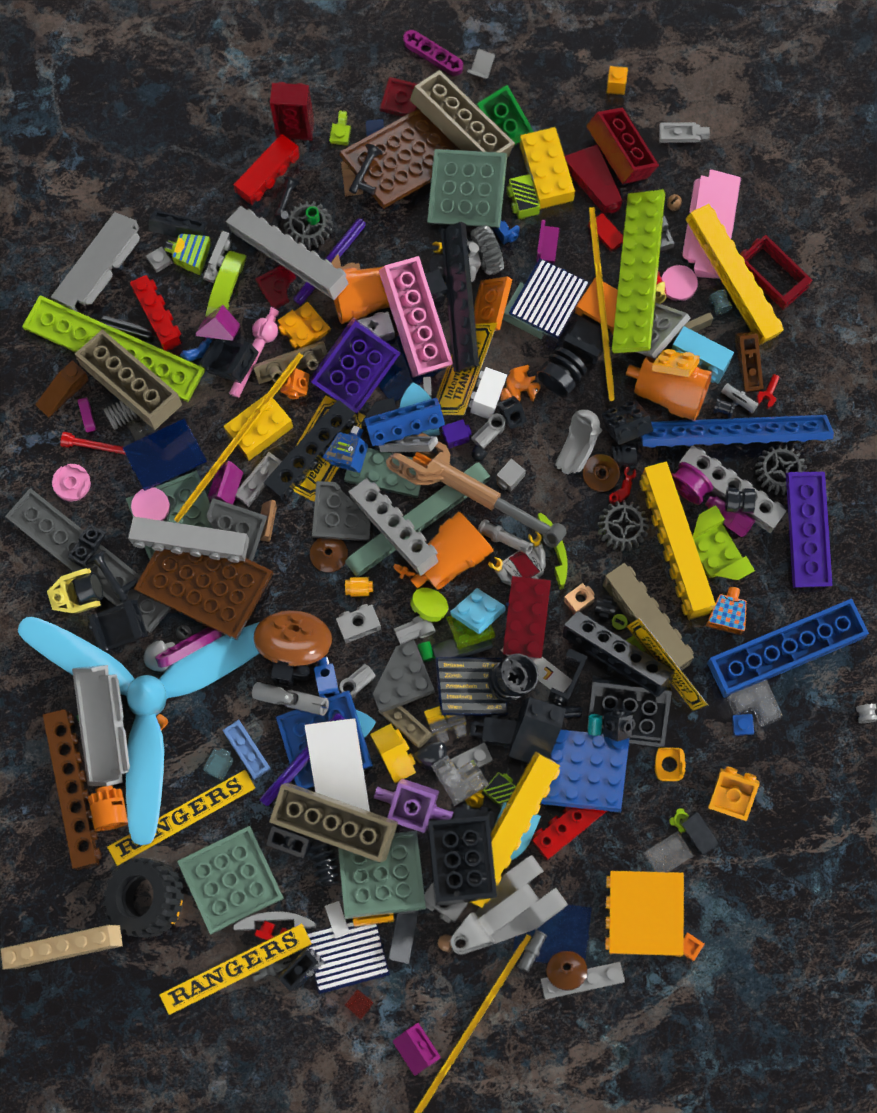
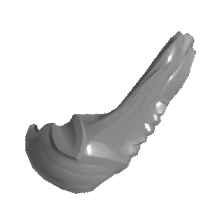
(579, 442)

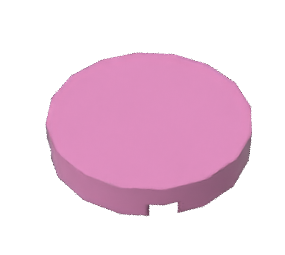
(680, 282)
(71, 482)
(150, 504)

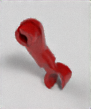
(625, 490)

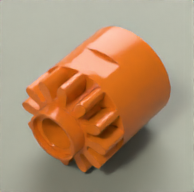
(108, 808)

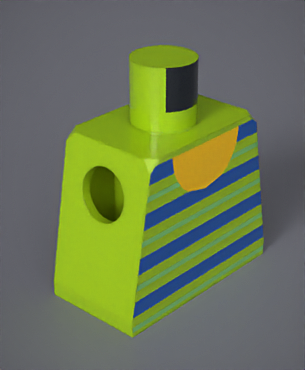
(189, 251)

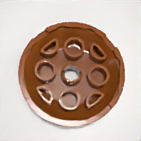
(292, 638)

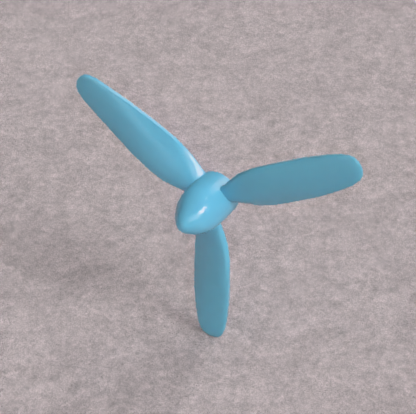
(145, 699)

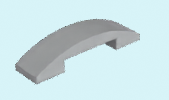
(250, 922)

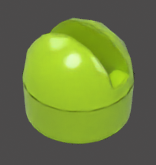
(617, 625)

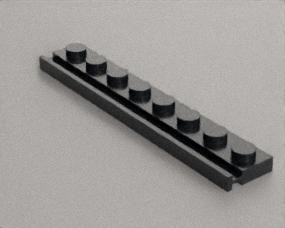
(459, 297)

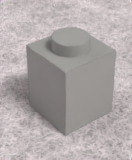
(510, 475)

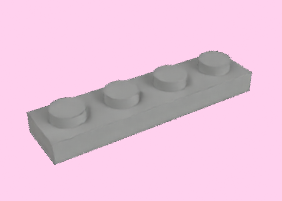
(596, 978)

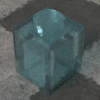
(218, 763)

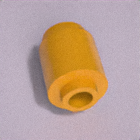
(358, 586)

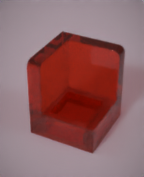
(359, 1004)

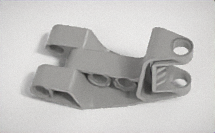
(511, 912)

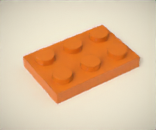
(492, 300)

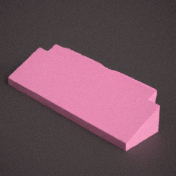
(721, 193)

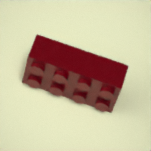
(292, 110)
(622, 145)
(526, 616)

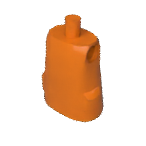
(362, 295)
(677, 393)
(458, 549)

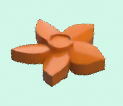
(403, 571)

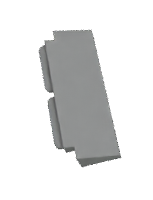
(95, 265)
(101, 725)

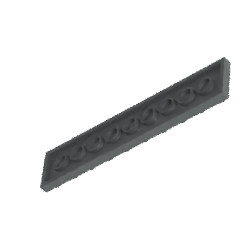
(60, 535)

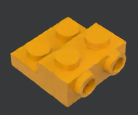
(303, 326)
(734, 793)

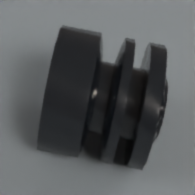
(561, 371)
(513, 677)

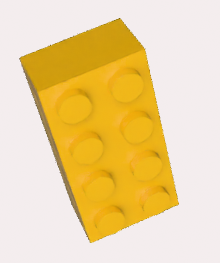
(547, 167)

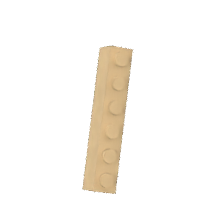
(61, 947)

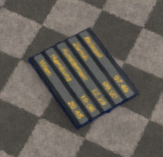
(465, 687)

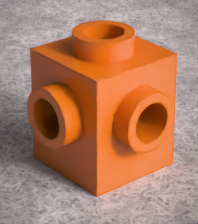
(296, 384)

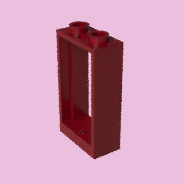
(787, 263)

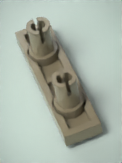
(274, 367)

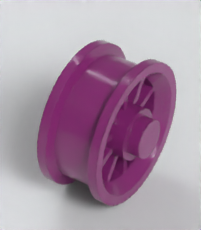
(691, 483)

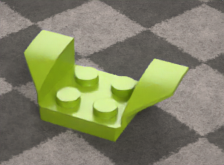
(716, 548)

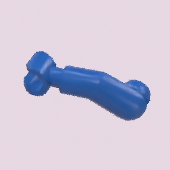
(196, 353)

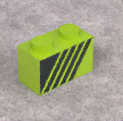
(524, 196)
(500, 789)

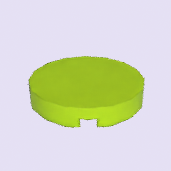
(429, 604)

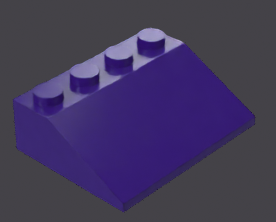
(354, 365)

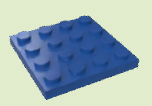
(294, 733)
(589, 772)

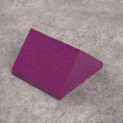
(219, 325)
(225, 483)

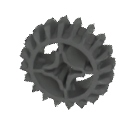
(296, 220)
(489, 250)
(776, 455)
(630, 525)

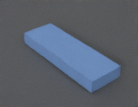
(246, 749)

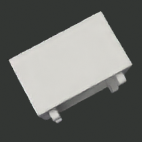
(488, 393)

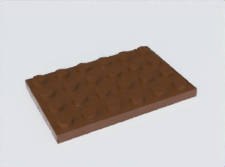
(406, 156)
(205, 588)

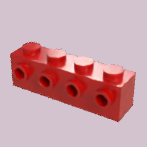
(267, 169)
(157, 316)
(564, 830)

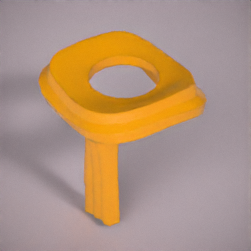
(678, 755)

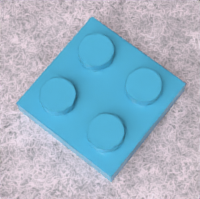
(478, 611)

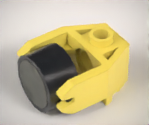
(88, 588)

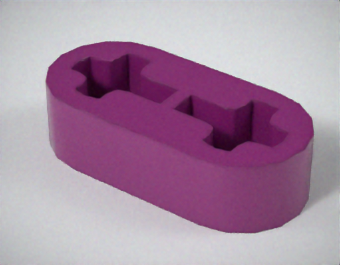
(86, 414)

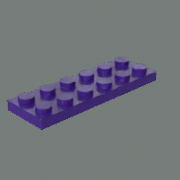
(808, 529)

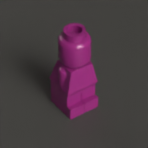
(737, 522)

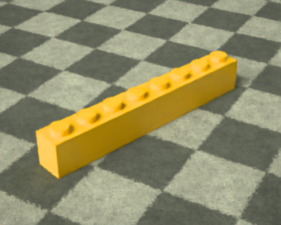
(734, 273)
(519, 811)

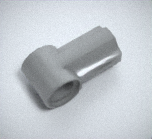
(488, 432)
(416, 628)
(358, 680)

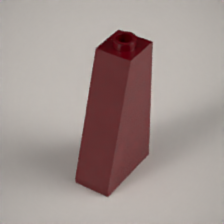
(594, 177)

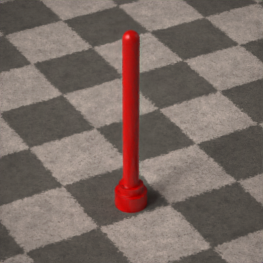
(68, 440)

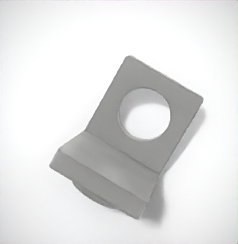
(482, 64)

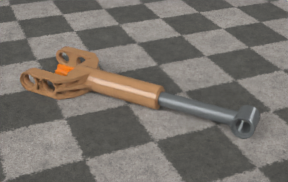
(436, 467)

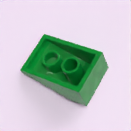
(505, 113)

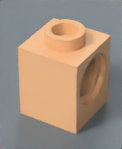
(573, 604)

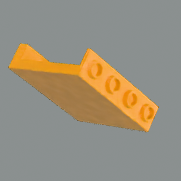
(645, 913)

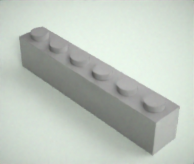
(188, 539)

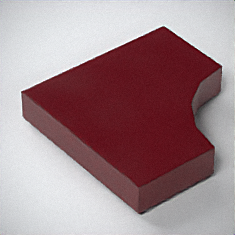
(275, 285)

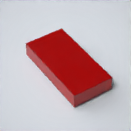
(608, 233)

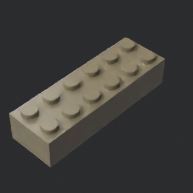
(459, 116)
(128, 379)
(637, 604)
(333, 822)

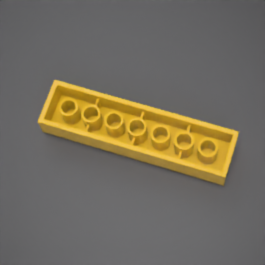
(677, 541)

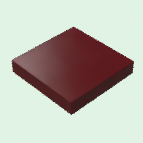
(397, 97)

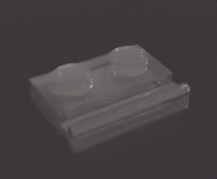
(668, 853)

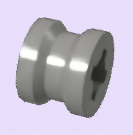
(867, 713)

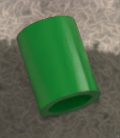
(312, 220)
(426, 651)

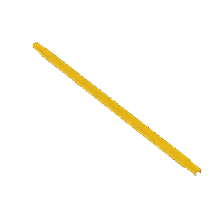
(601, 301)
(238, 437)
(473, 1024)

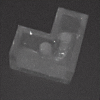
(756, 698)
(459, 782)

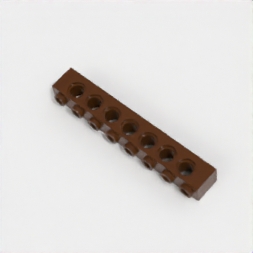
(53, 722)

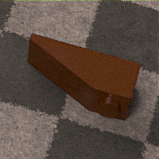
(749, 360)
(62, 388)

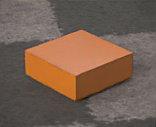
(691, 946)

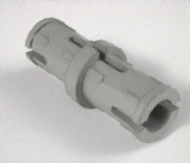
(751, 405)

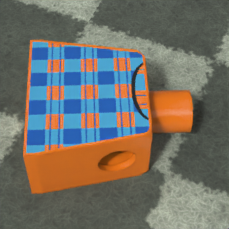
(729, 613)

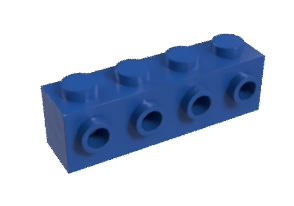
(404, 422)

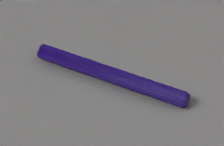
(339, 249)
(291, 771)

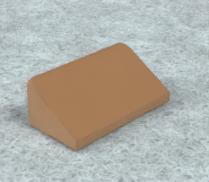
(268, 509)

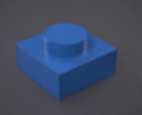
(742, 725)

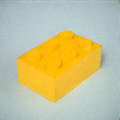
(266, 429)

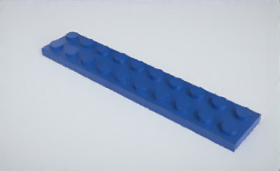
(738, 431)

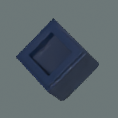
(373, 126)

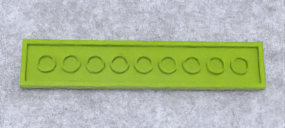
(638, 272)
(74, 330)

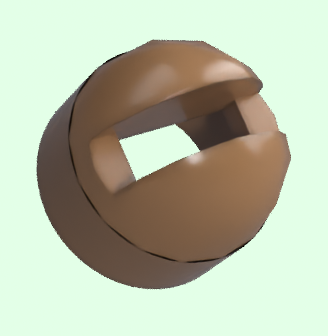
(676, 205)
(444, 943)

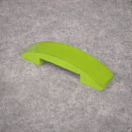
(225, 281)
(560, 571)

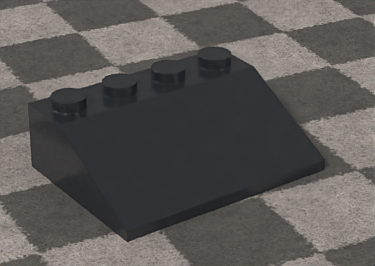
(648, 710)
(461, 860)

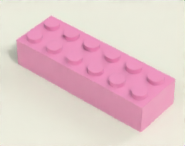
(415, 316)

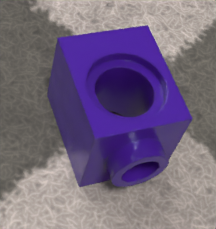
(456, 433)

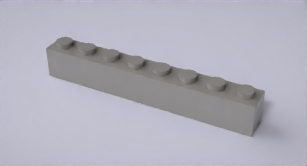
(287, 252)

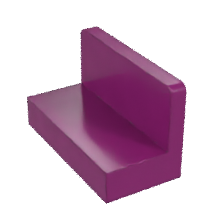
(547, 243)
(416, 1049)

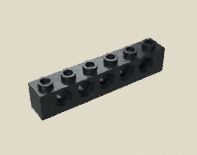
(274, 483)
(618, 654)

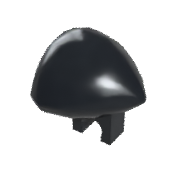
(430, 754)

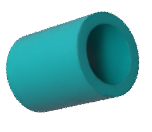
(595, 724)

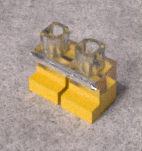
(440, 727)

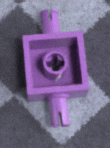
(401, 807)

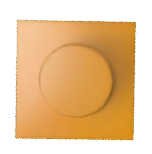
(617, 80)

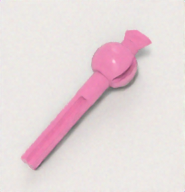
(264, 332)

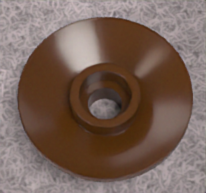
(594, 477)
(331, 562)
(567, 979)

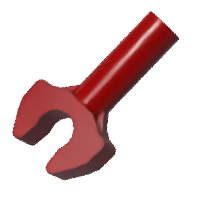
(769, 392)

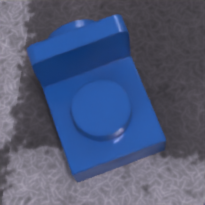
(505, 234)

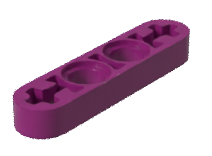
(434, 51)
(187, 647)

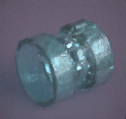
(720, 301)

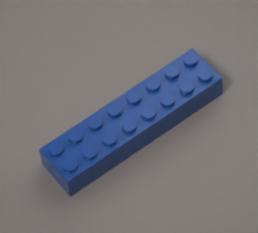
(787, 648)

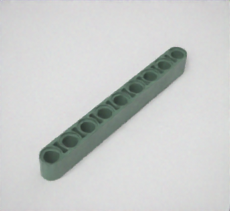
(420, 517)

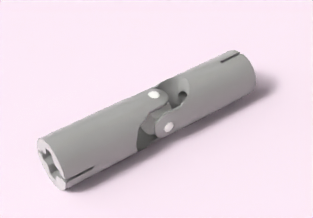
(277, 695)

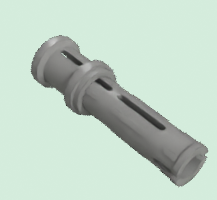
(498, 534)

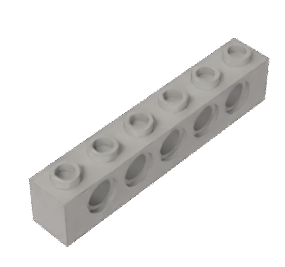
(767, 521)
(421, 560)

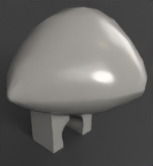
(152, 651)

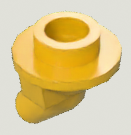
(476, 799)

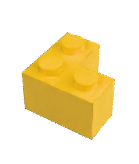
(393, 752)

